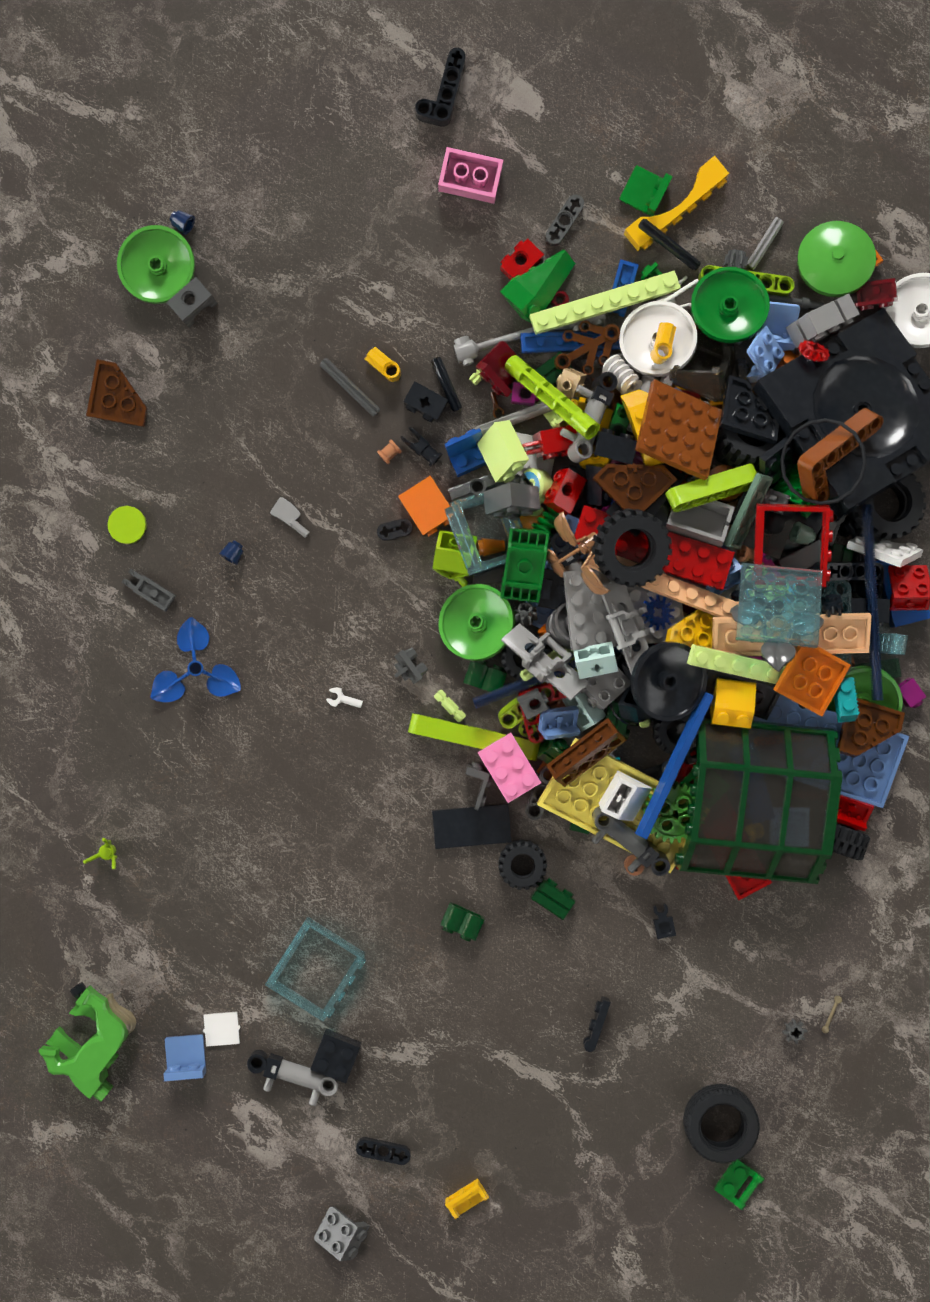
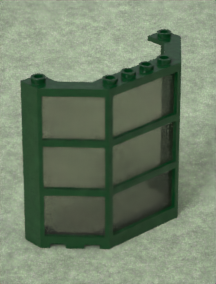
(762, 802)

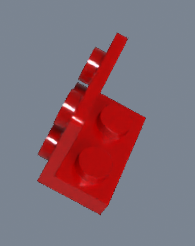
(909, 587)

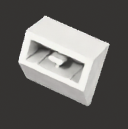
(624, 797)

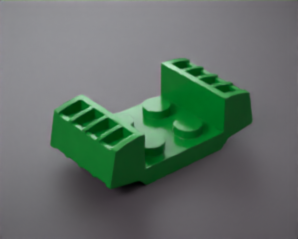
(524, 564)

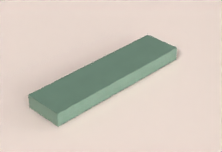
(748, 511)

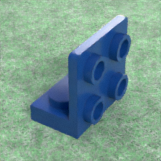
(465, 452)

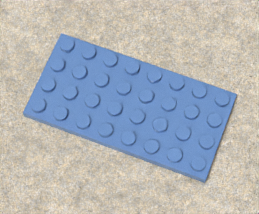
(865, 776)

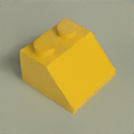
(733, 703)

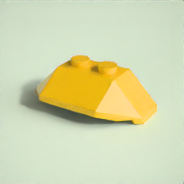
(634, 405)

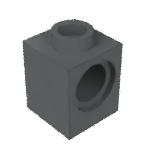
(531, 711)

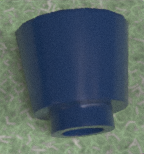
(182, 221)
(232, 552)

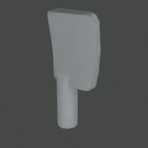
(289, 514)

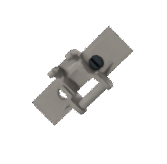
(630, 622)
(540, 665)

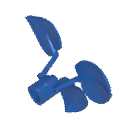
(221, 682)

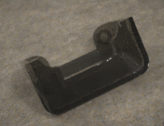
(707, 369)

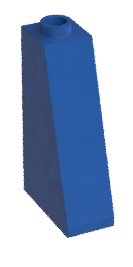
(900, 617)

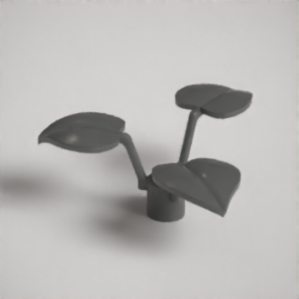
(775, 653)

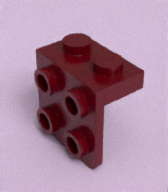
(877, 292)
(493, 370)

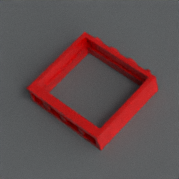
(826, 534)

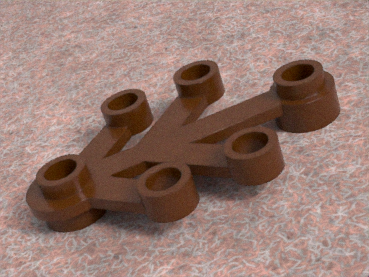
(589, 345)

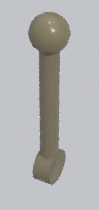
(838, 1000)

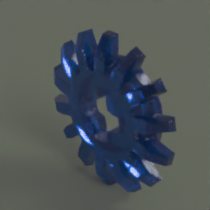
(665, 612)

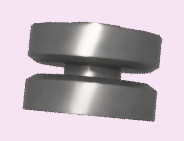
(558, 626)

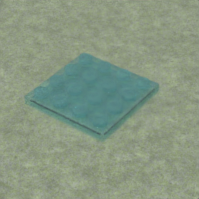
(779, 605)

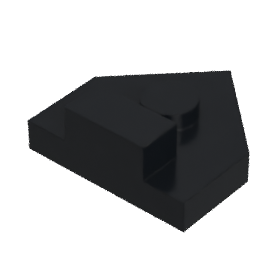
(552, 590)

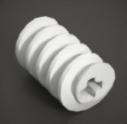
(625, 376)

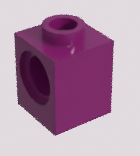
(516, 397)
(911, 693)

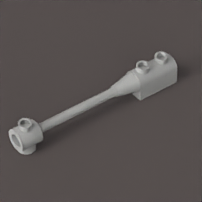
(467, 350)

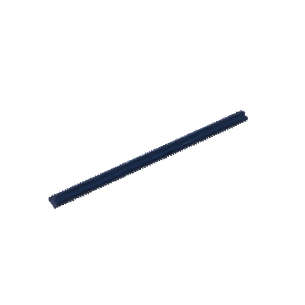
(870, 573)
(520, 685)

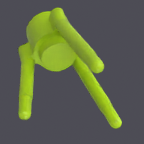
(106, 852)

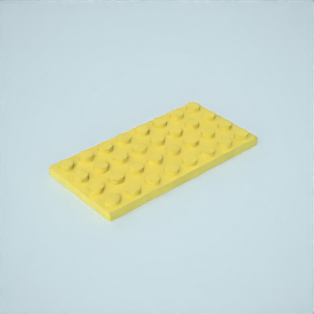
(583, 795)

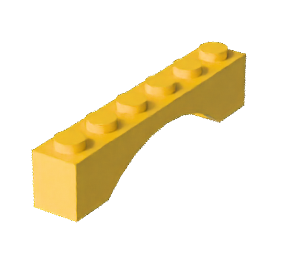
(709, 177)

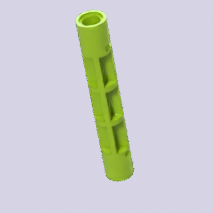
(552, 397)

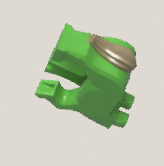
(89, 1063)

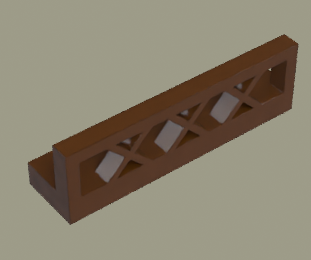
(585, 752)

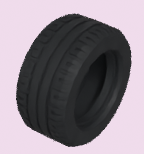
(727, 1150)

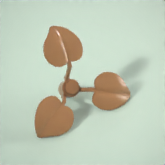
(585, 547)

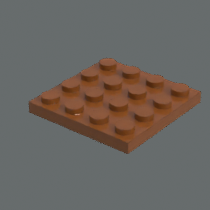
(679, 430)

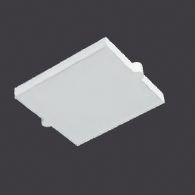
(221, 1029)

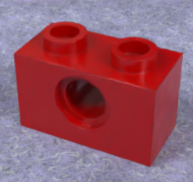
(523, 249)
(572, 484)

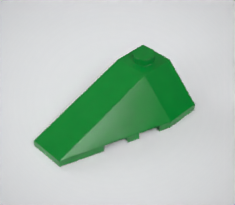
(539, 285)

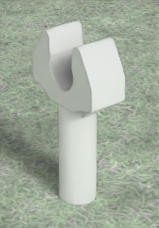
(343, 699)

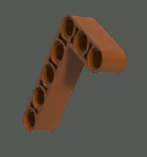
(832, 448)

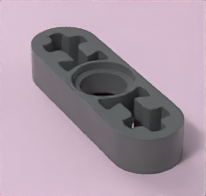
(552, 229)

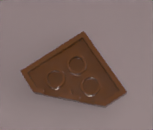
(114, 397)
(634, 484)
(871, 728)

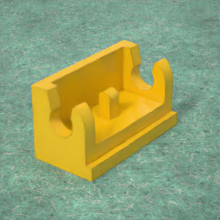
(466, 1198)

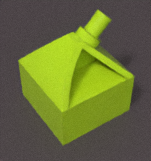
(448, 558)

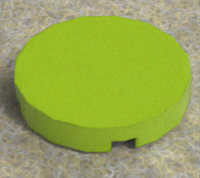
(127, 524)

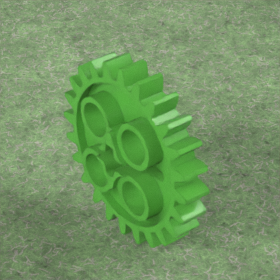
(675, 828)

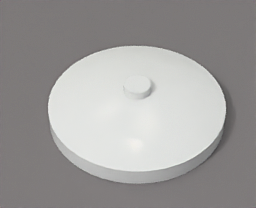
(912, 309)
(639, 336)

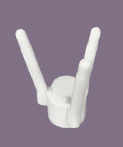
(670, 297)

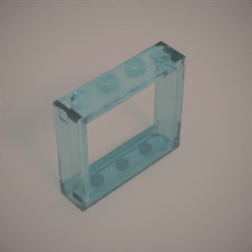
(464, 537)
(297, 999)

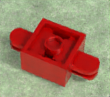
(549, 443)

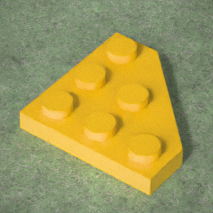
(693, 630)

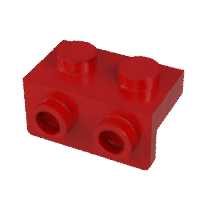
(854, 813)

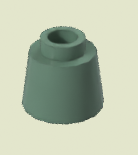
(802, 534)

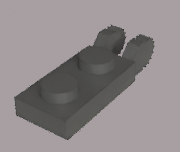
(150, 591)

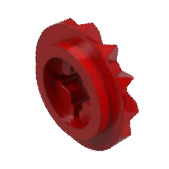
(813, 351)

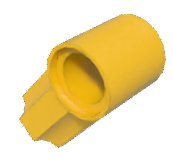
(663, 342)
(382, 364)

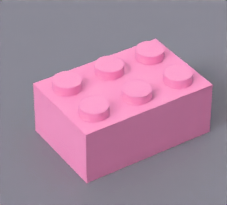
(470, 175)
(509, 767)

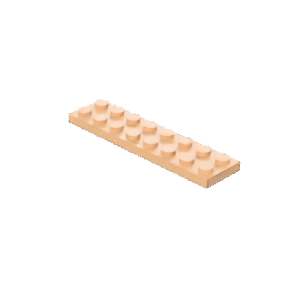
(837, 636)

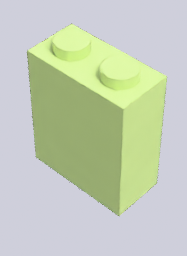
(502, 451)

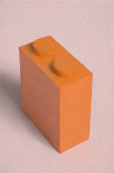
(426, 506)

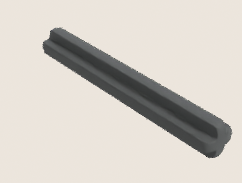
(349, 386)

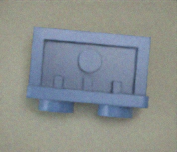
(559, 723)

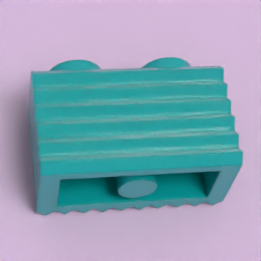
(846, 701)

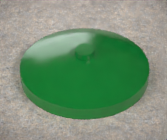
(730, 304)

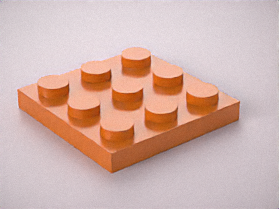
(812, 678)

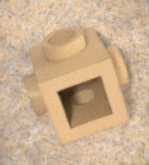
(568, 382)

